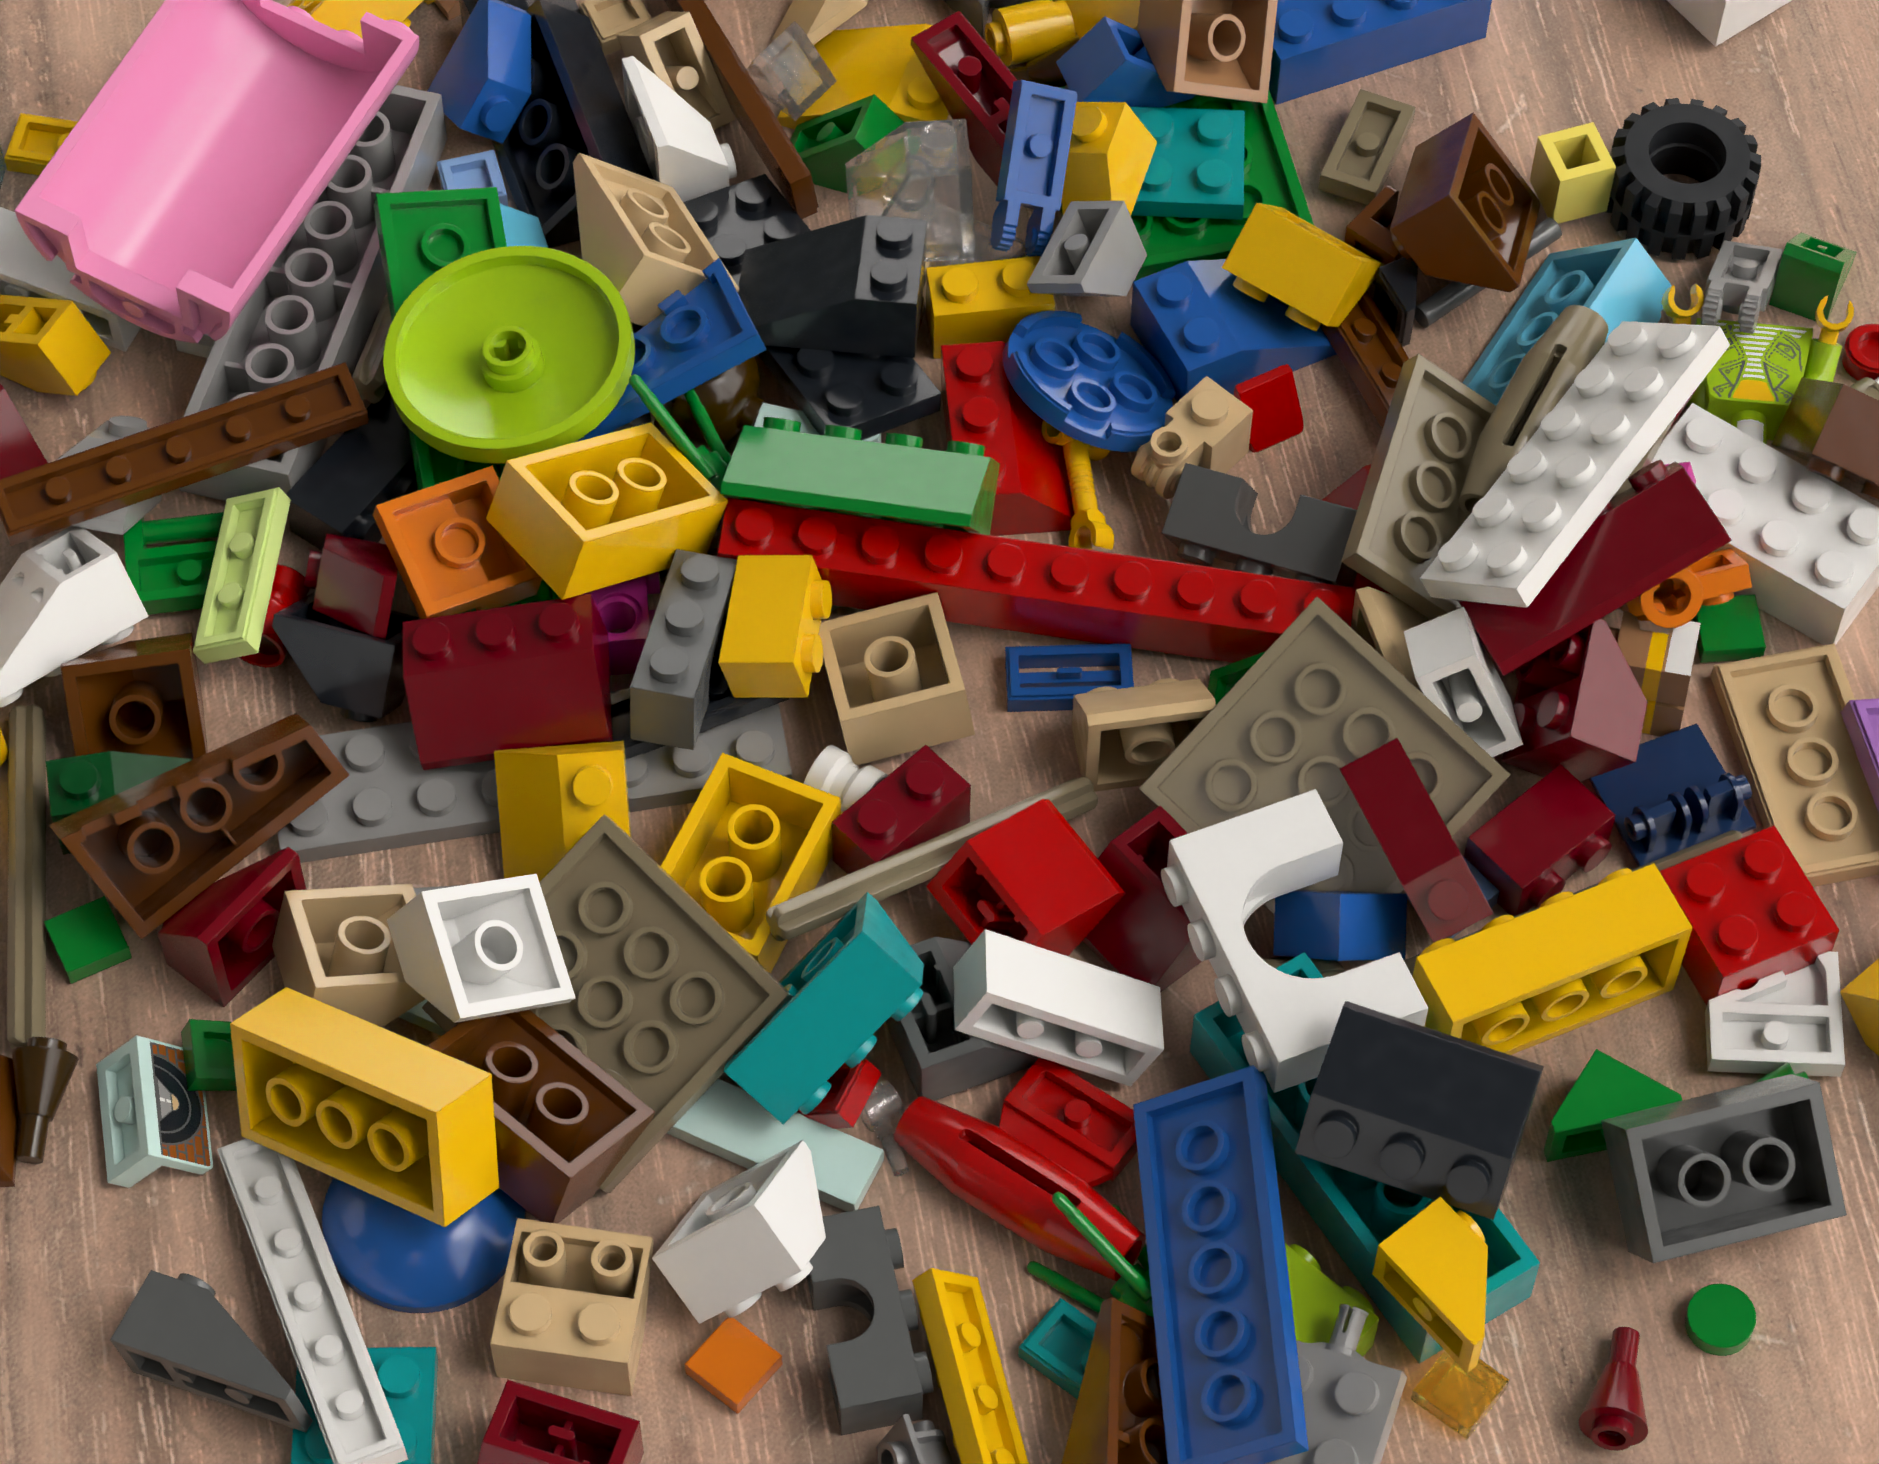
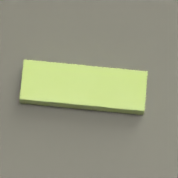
(242, 576)

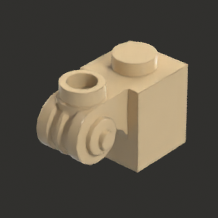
(1201, 429)

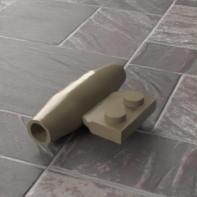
(1532, 393)

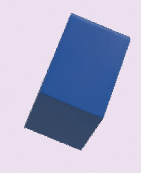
(1340, 925)

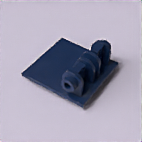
(1674, 796)

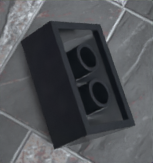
(1419, 1109)

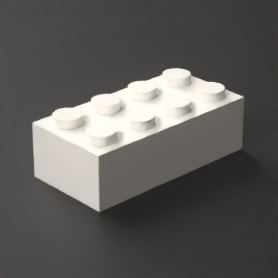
(1800, 533)

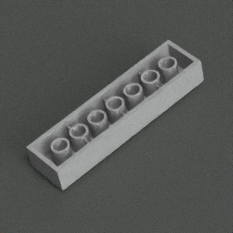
(323, 286)

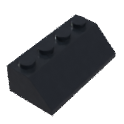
(569, 113)

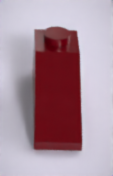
(970, 84)
(1416, 841)

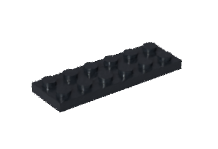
(828, 386)

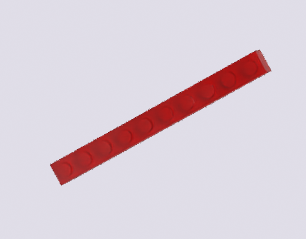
(1034, 583)

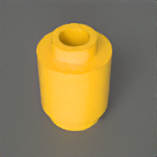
(1028, 30)

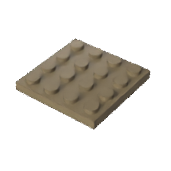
(1417, 483)
(1299, 719)
(652, 980)

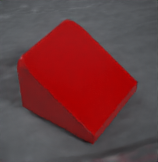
(1274, 407)

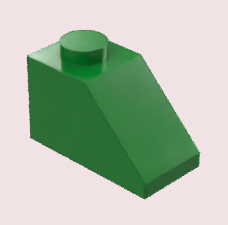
(841, 135)

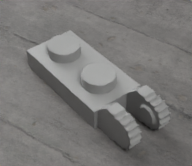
(1740, 283)

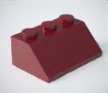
(507, 680)

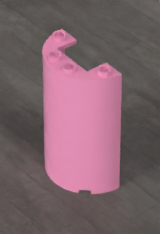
(208, 157)

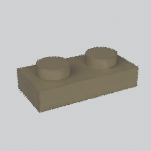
(1366, 147)

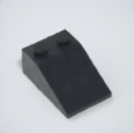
(840, 287)

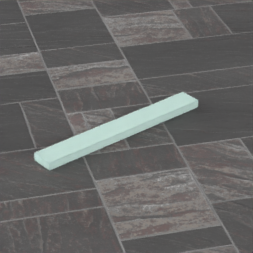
(745, 1133)

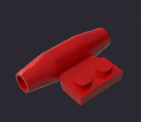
(1049, 1140)

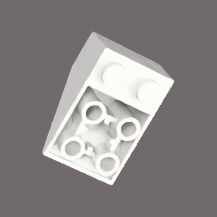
(60, 605)

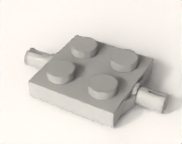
(1345, 1397)

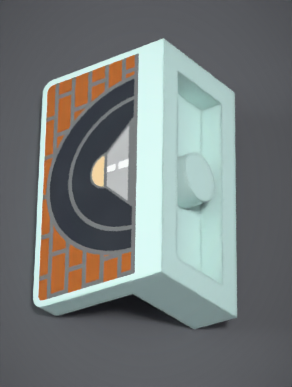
(150, 1113)

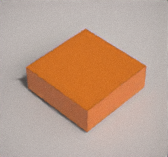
(733, 1364)

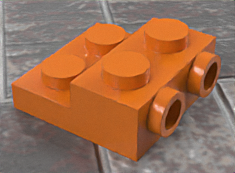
(450, 550)

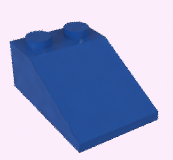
(1209, 328)

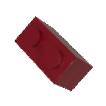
(901, 811)
(1541, 841)

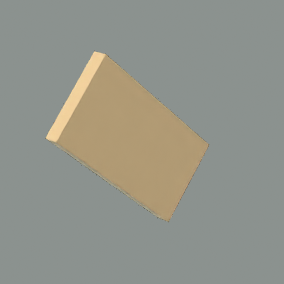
(1802, 759)

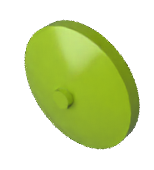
(509, 353)

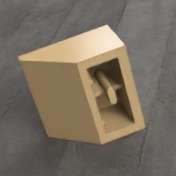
(573, 1307)

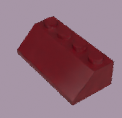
(1626, 551)

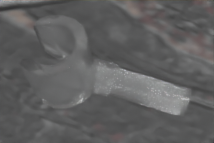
(877, 1114)

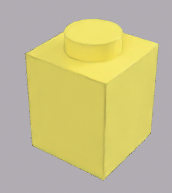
(1572, 173)

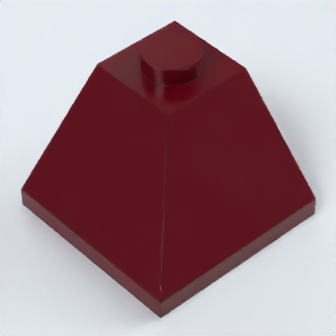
(230, 927)

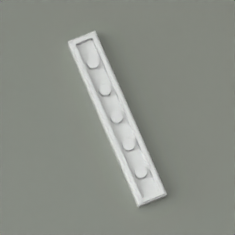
(312, 1306)

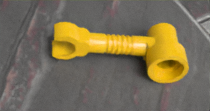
(1088, 522)

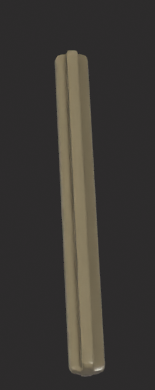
(909, 866)
(26, 876)

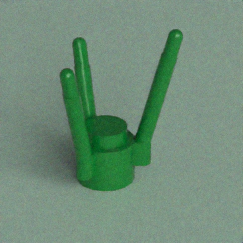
(710, 465)
(1131, 1288)

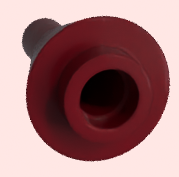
(1615, 1408)

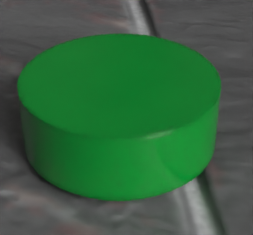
(1720, 1319)

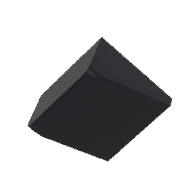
(1396, 296)

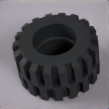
(1688, 143)

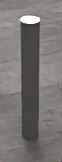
(1457, 293)

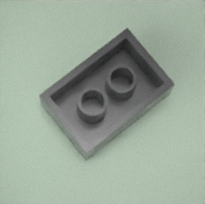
(1723, 1168)

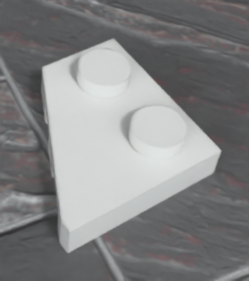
(1780, 1022)

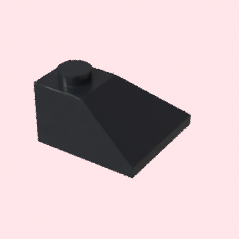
(343, 663)

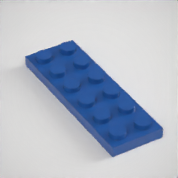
(1219, 1274)

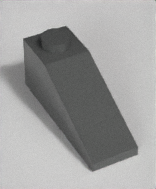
(192, 1343)

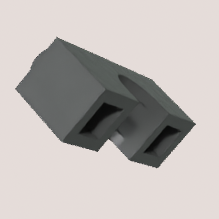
(1214, 521)
(677, 657)
(878, 1372)

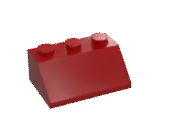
(988, 412)

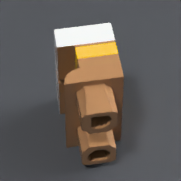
(1662, 669)

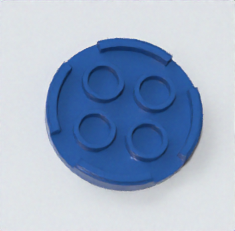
(1087, 380)

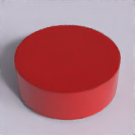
(1861, 352)

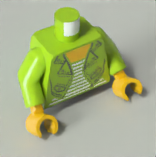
(1761, 369)

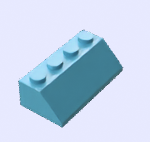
(1609, 278)

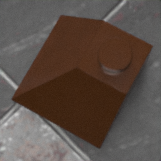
(137, 699)

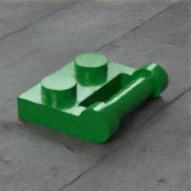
(172, 575)

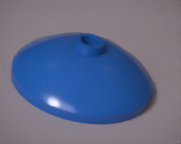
(411, 1260)

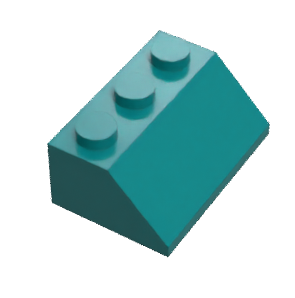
(839, 1000)

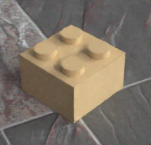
(895, 679)

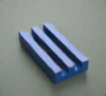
(1056, 689)

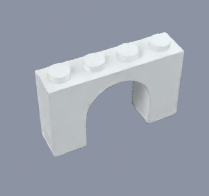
(1227, 875)

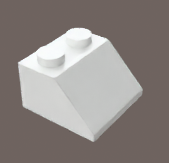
(746, 1236)

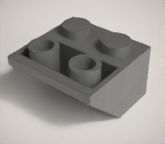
(931, 1049)

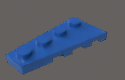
(688, 345)

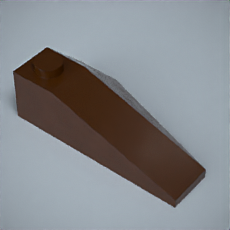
(1120, 1393)

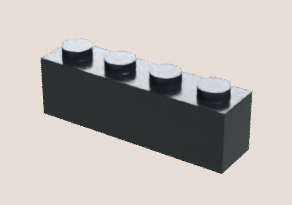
(353, 477)

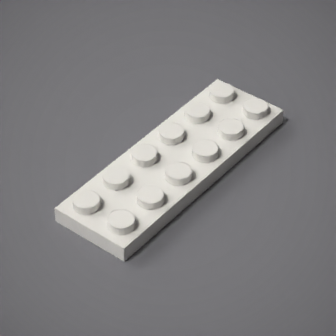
(1574, 463)

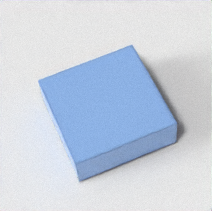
(472, 171)

